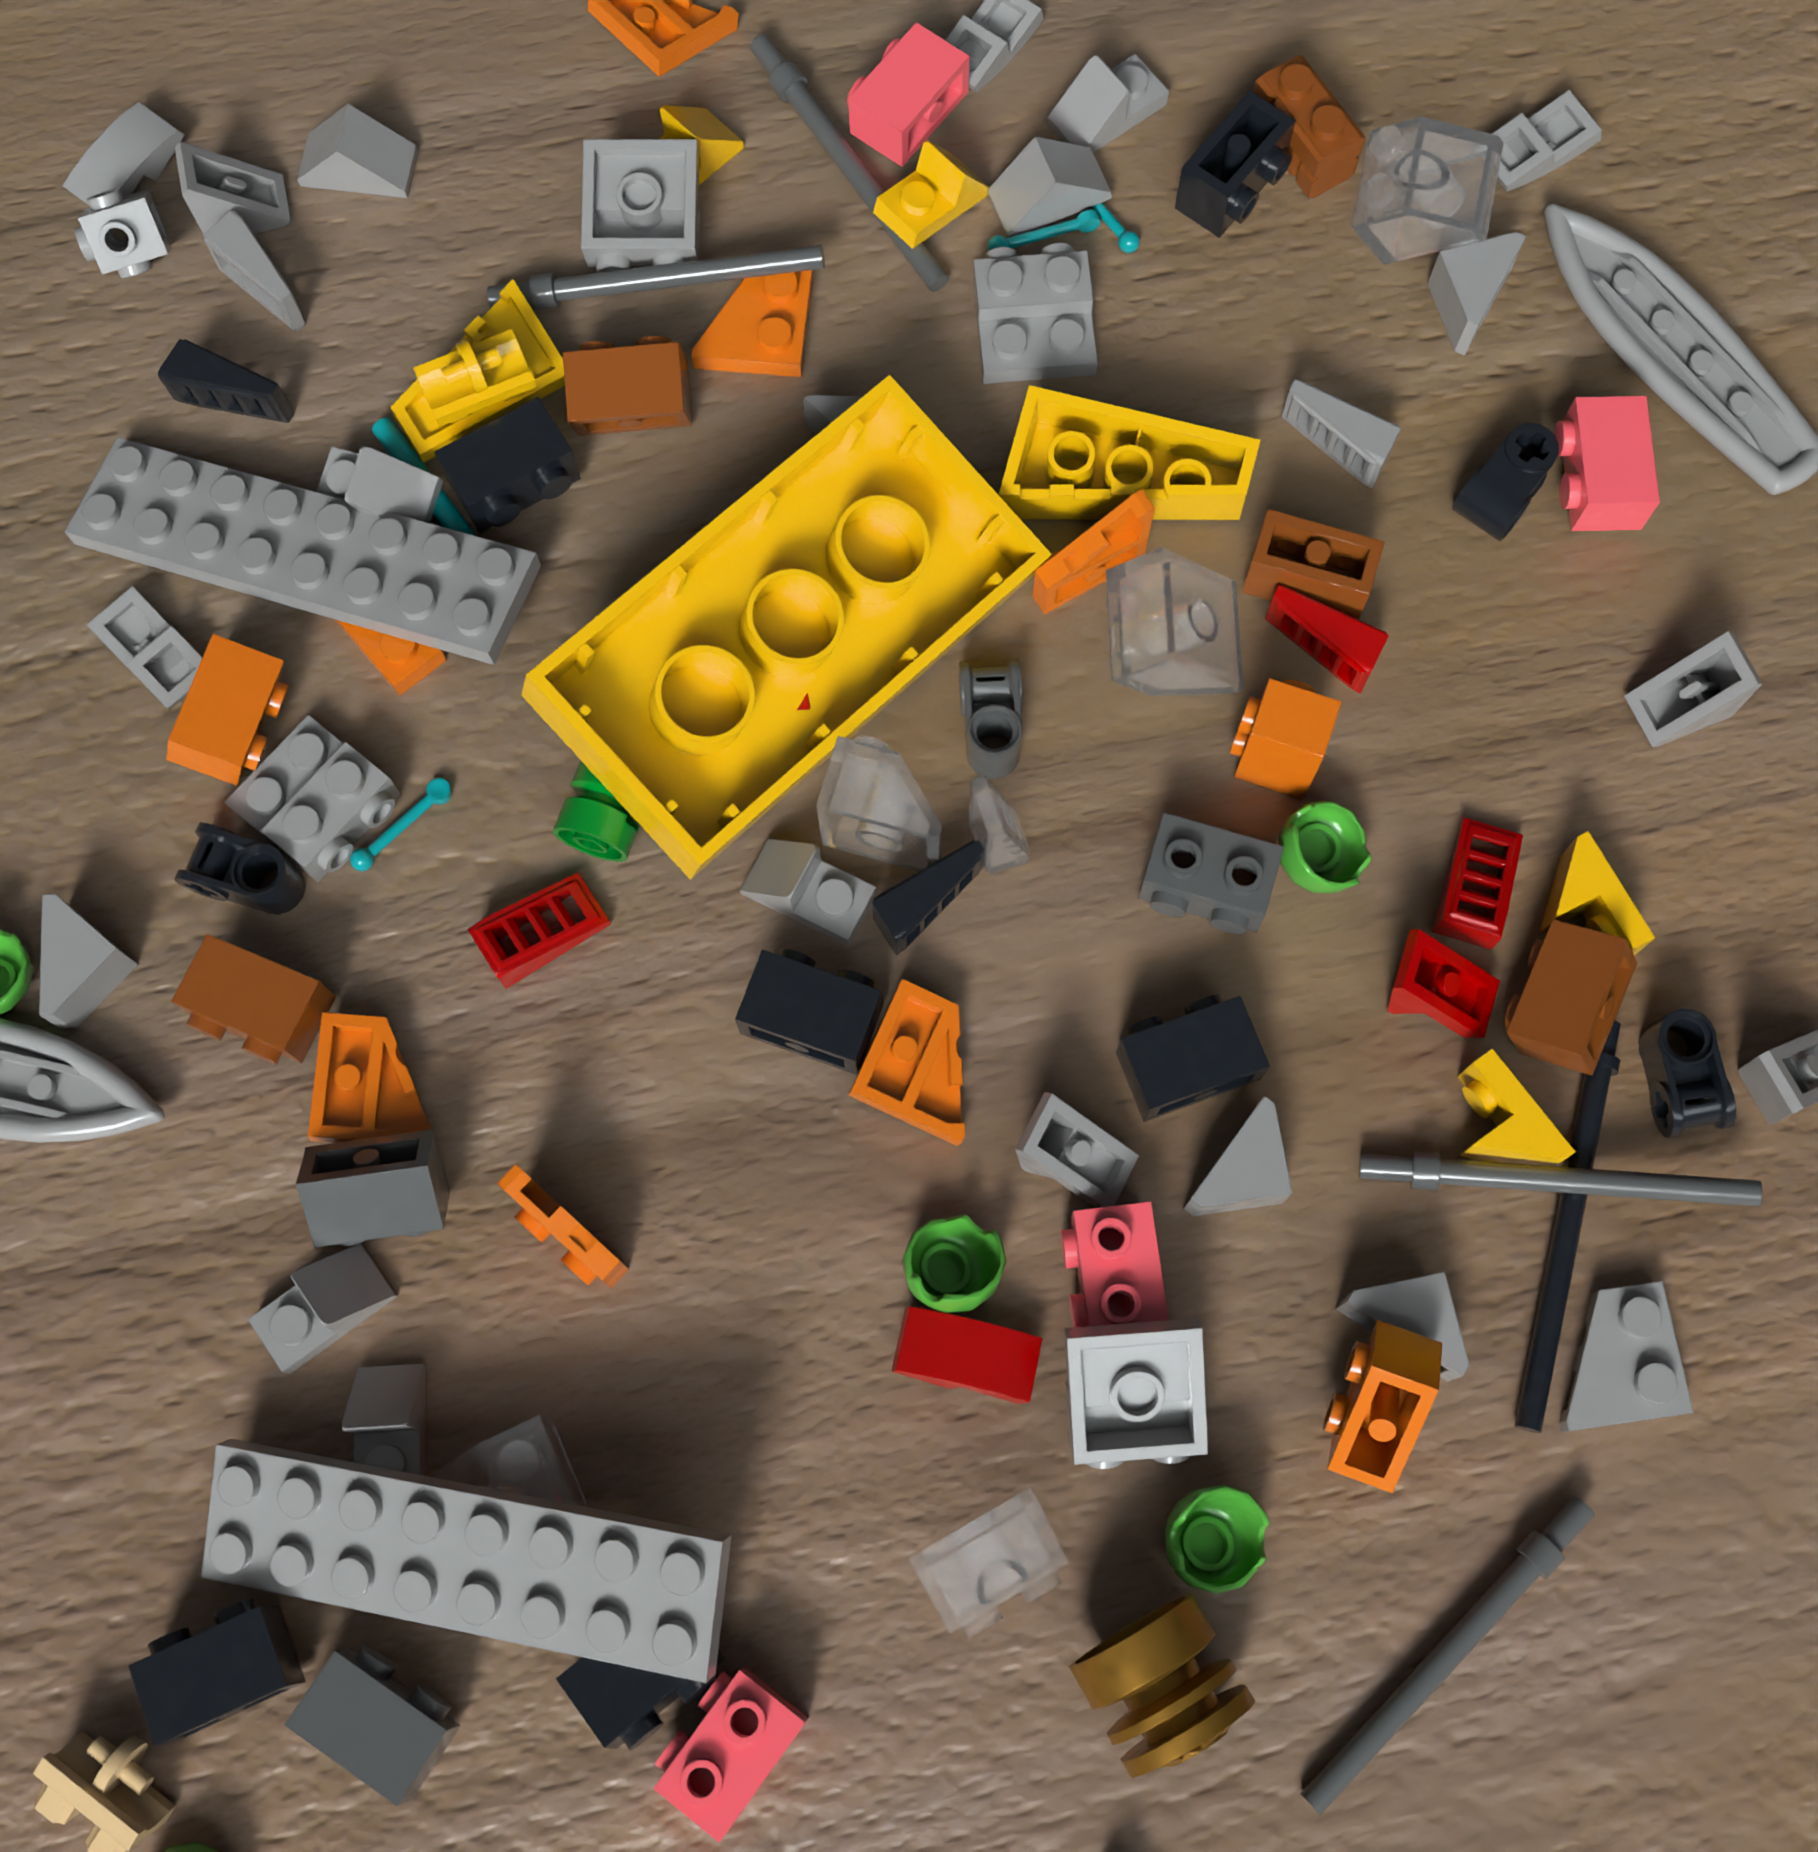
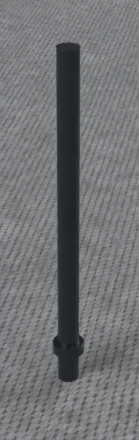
(1565, 1243)

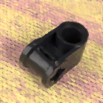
(1506, 483)
(231, 869)
(1688, 1078)

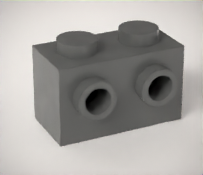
(1210, 874)
(373, 1188)
(374, 1723)

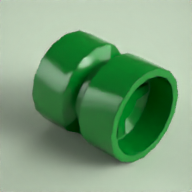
(595, 820)

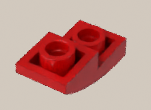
(967, 1354)

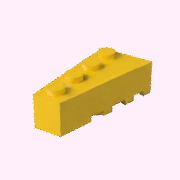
(1089, 456)

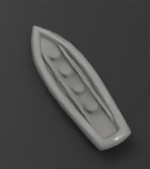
(1683, 350)
(64, 1091)

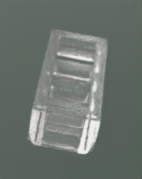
(996, 827)

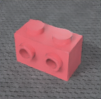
(908, 93)
(1607, 463)
(1114, 1266)
(729, 1752)

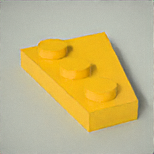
(540, 353)

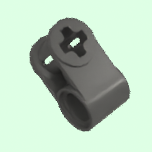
(992, 708)

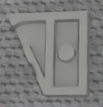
(1627, 1362)

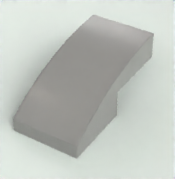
(994, 36)
(1545, 141)
(128, 149)
(148, 647)

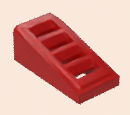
(1329, 636)
(1465, 925)
(531, 958)

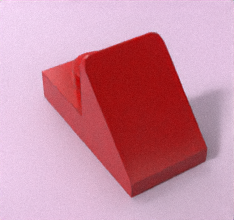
(1443, 986)

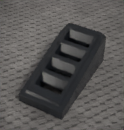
(216, 383)
(915, 902)

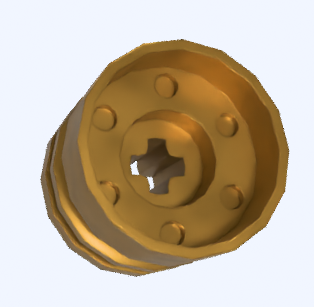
(1162, 1686)

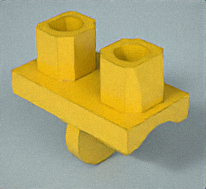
(475, 377)

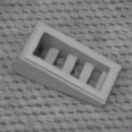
(249, 266)
(1341, 430)

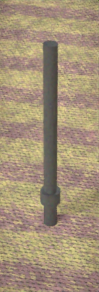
(791, 87)
(548, 291)
(1428, 1170)
(1537, 1556)

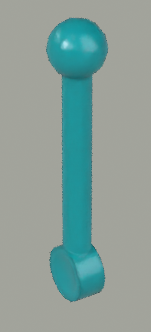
(1085, 222)
(1127, 240)
(437, 791)

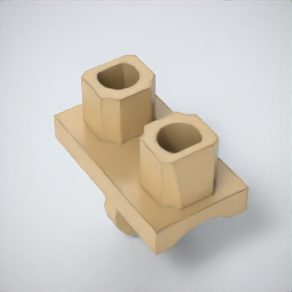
(105, 1788)

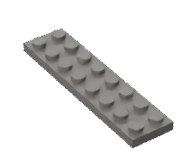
(305, 550)
(468, 1558)

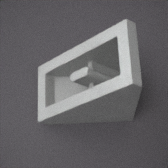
(357, 156)
(219, 183)
(1047, 185)
(1469, 281)
(1695, 691)
(76, 965)
(1250, 1169)
(1417, 1306)

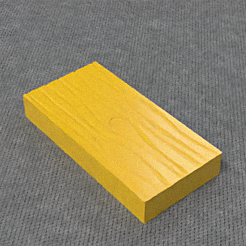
(817, 581)

